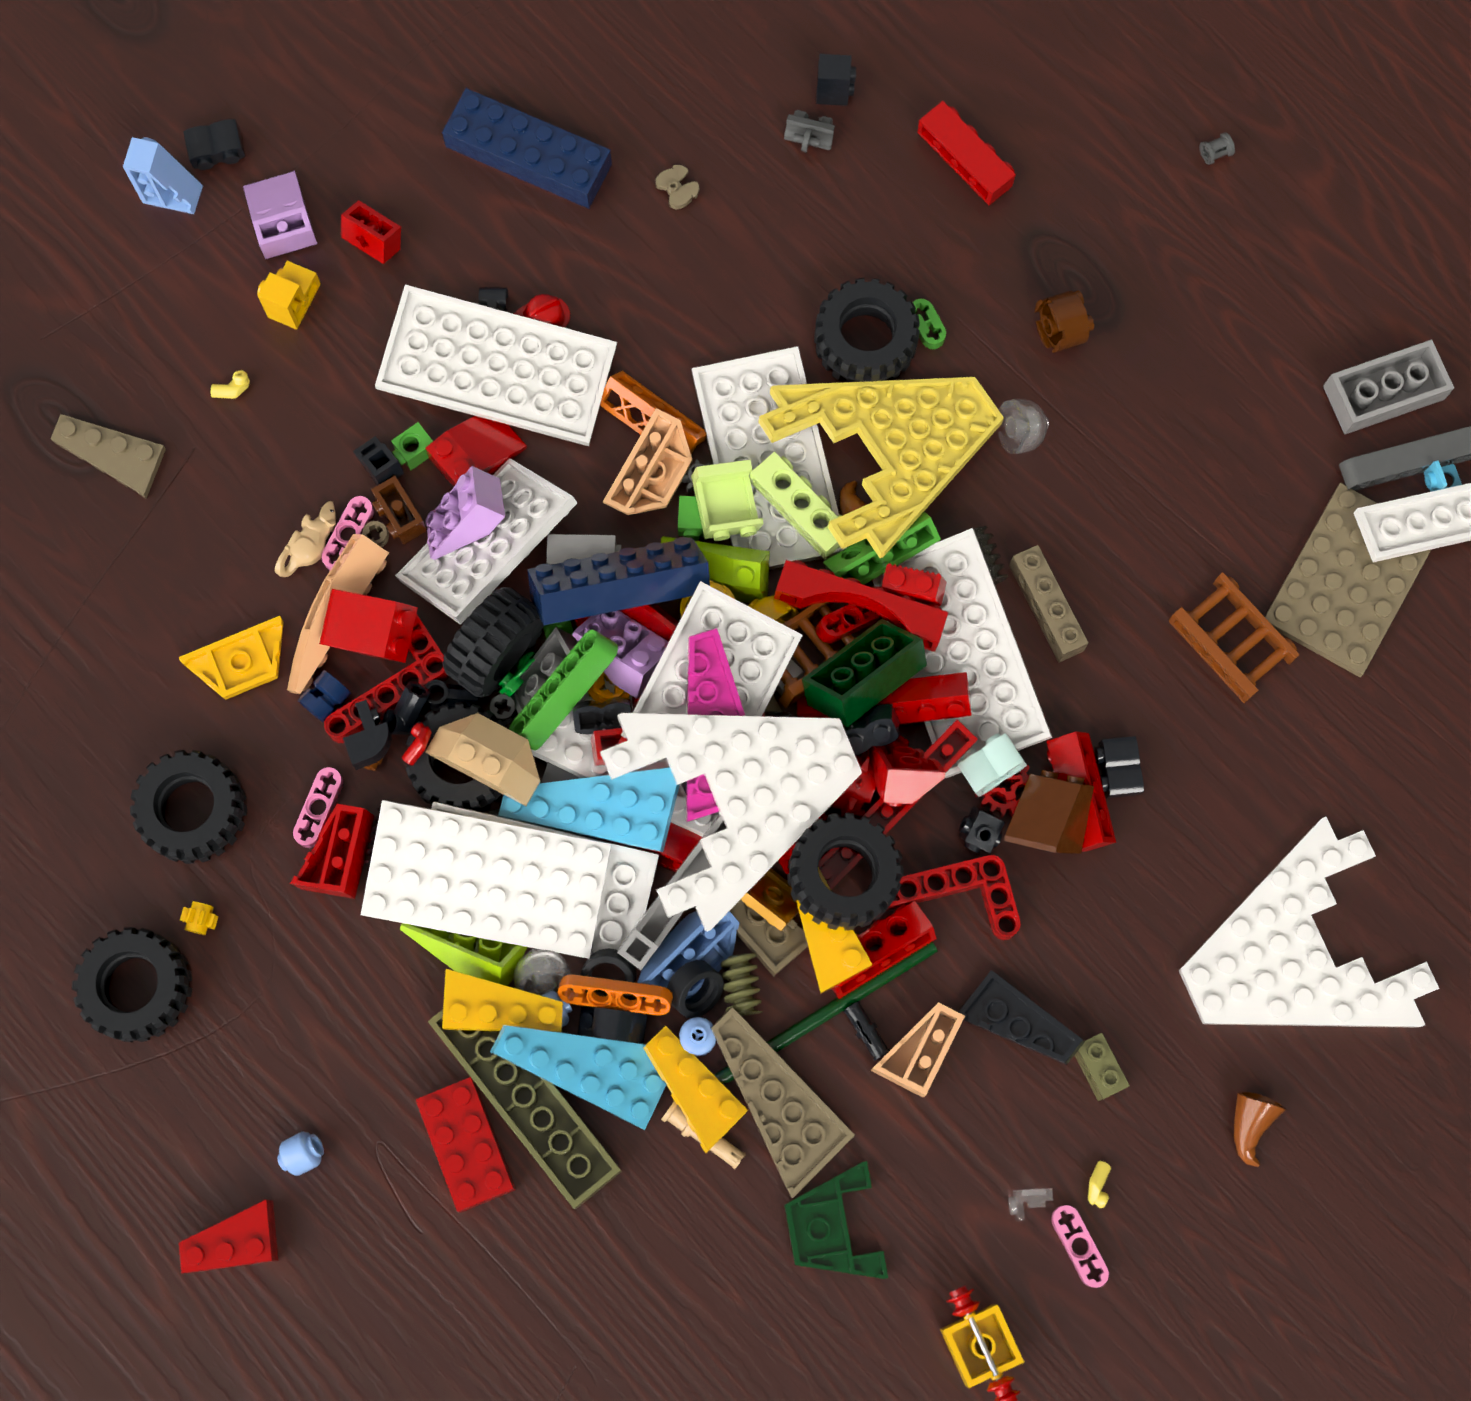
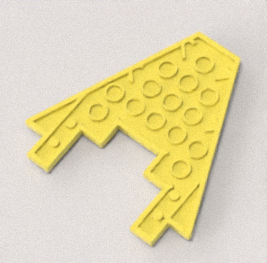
(911, 427)

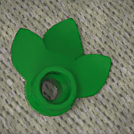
(512, 682)

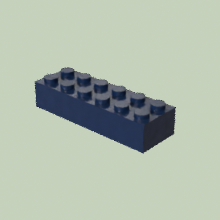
(527, 148)
(617, 580)

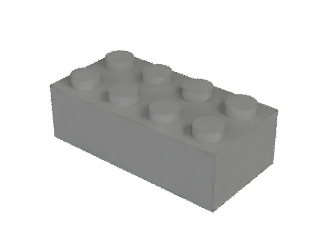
(1388, 386)

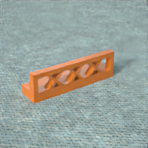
(647, 402)

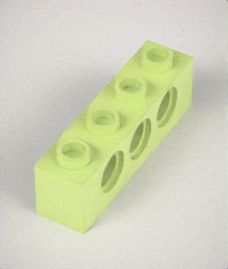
(779, 468)

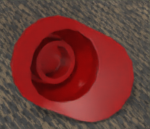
(546, 309)

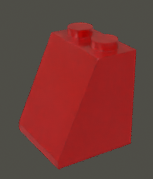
(368, 625)

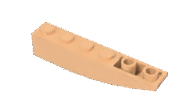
(350, 573)

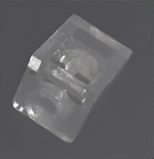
(1033, 1197)

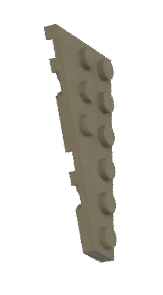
(790, 1117)

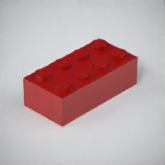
(465, 1144)

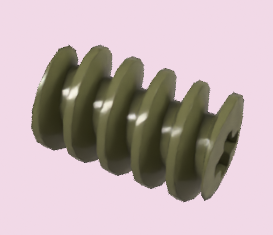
(740, 984)

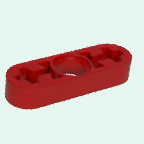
(844, 628)

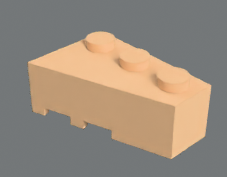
(921, 1051)

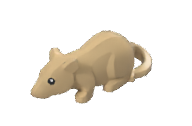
(308, 545)

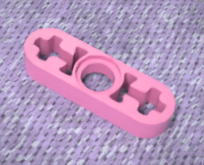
(331, 547)
(318, 784)
(1092, 1249)

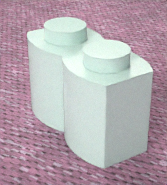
(991, 764)

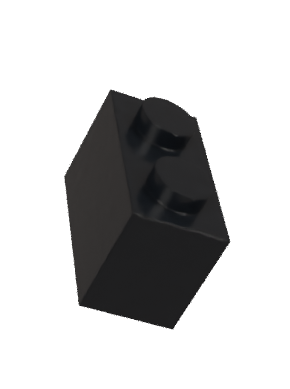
(835, 79)

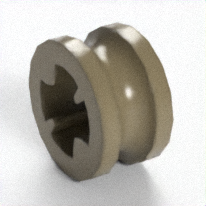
(384, 536)

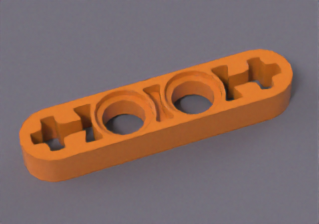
(615, 991)

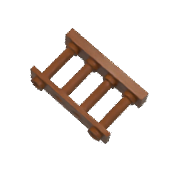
(1225, 663)
(793, 686)

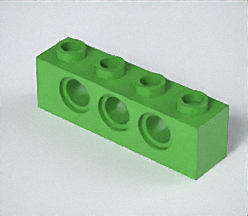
(863, 563)

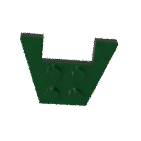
(820, 1227)

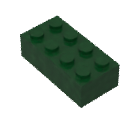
(864, 672)

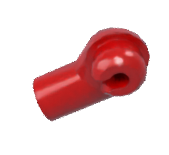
(418, 745)

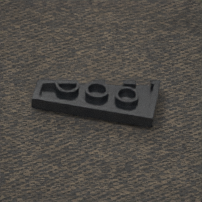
(1012, 1015)

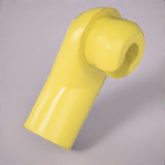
(234, 388)
(1096, 1183)

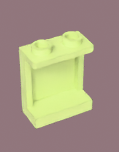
(726, 500)

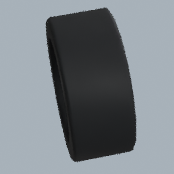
(610, 956)
(707, 995)

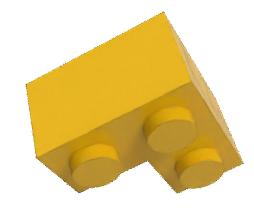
(288, 294)

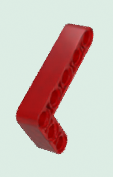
(394, 684)
(978, 879)

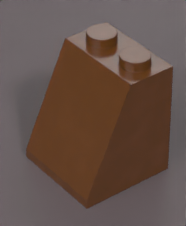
(1051, 813)

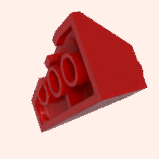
(903, 772)

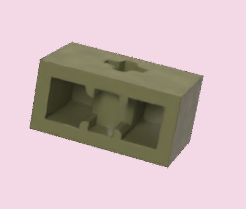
(1101, 1067)

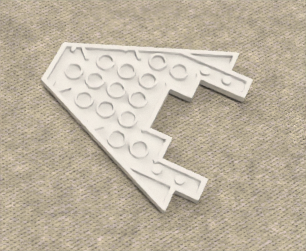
(767, 782)
(1274, 965)

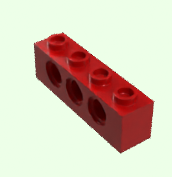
(893, 947)

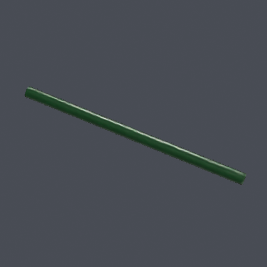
(838, 1005)

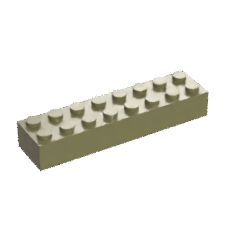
(535, 1114)

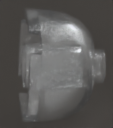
(1022, 426)
(540, 971)

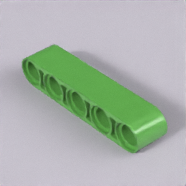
(564, 688)

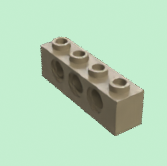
(1048, 603)

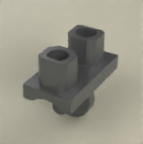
(809, 131)

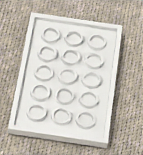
(471, 573)
(753, 644)

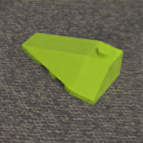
(738, 568)
(469, 954)

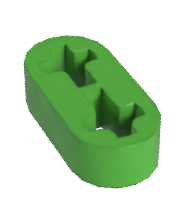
(932, 321)

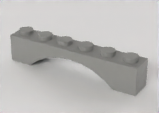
(655, 924)

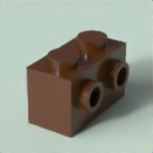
(399, 511)

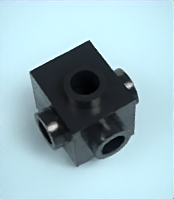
(981, 830)

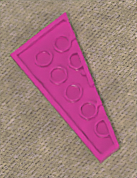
(709, 693)

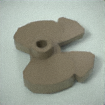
(679, 194)

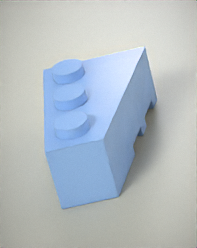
(160, 177)

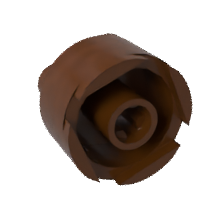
(1063, 321)

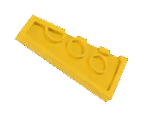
(833, 952)
(487, 1006)
(701, 1096)

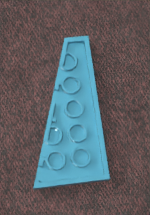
(622, 810)
(599, 1070)

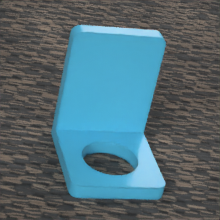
(1435, 477)

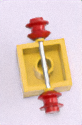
(982, 1345)

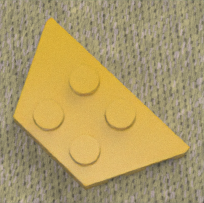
(240, 659)

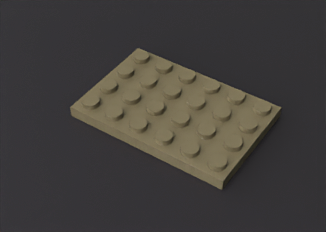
(1336, 594)

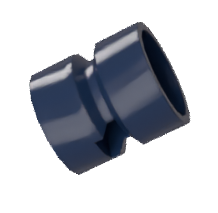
(324, 696)

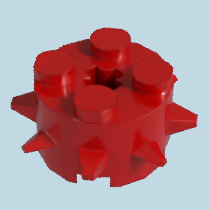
(859, 791)

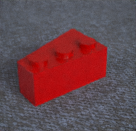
(338, 855)
(233, 1242)

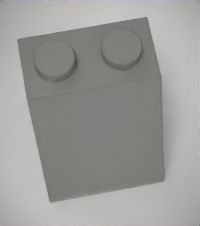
(565, 547)

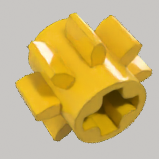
(199, 918)

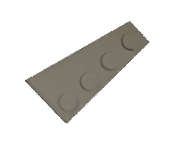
(120, 455)
(772, 946)

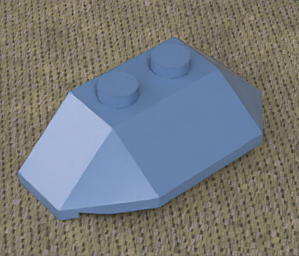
(689, 943)

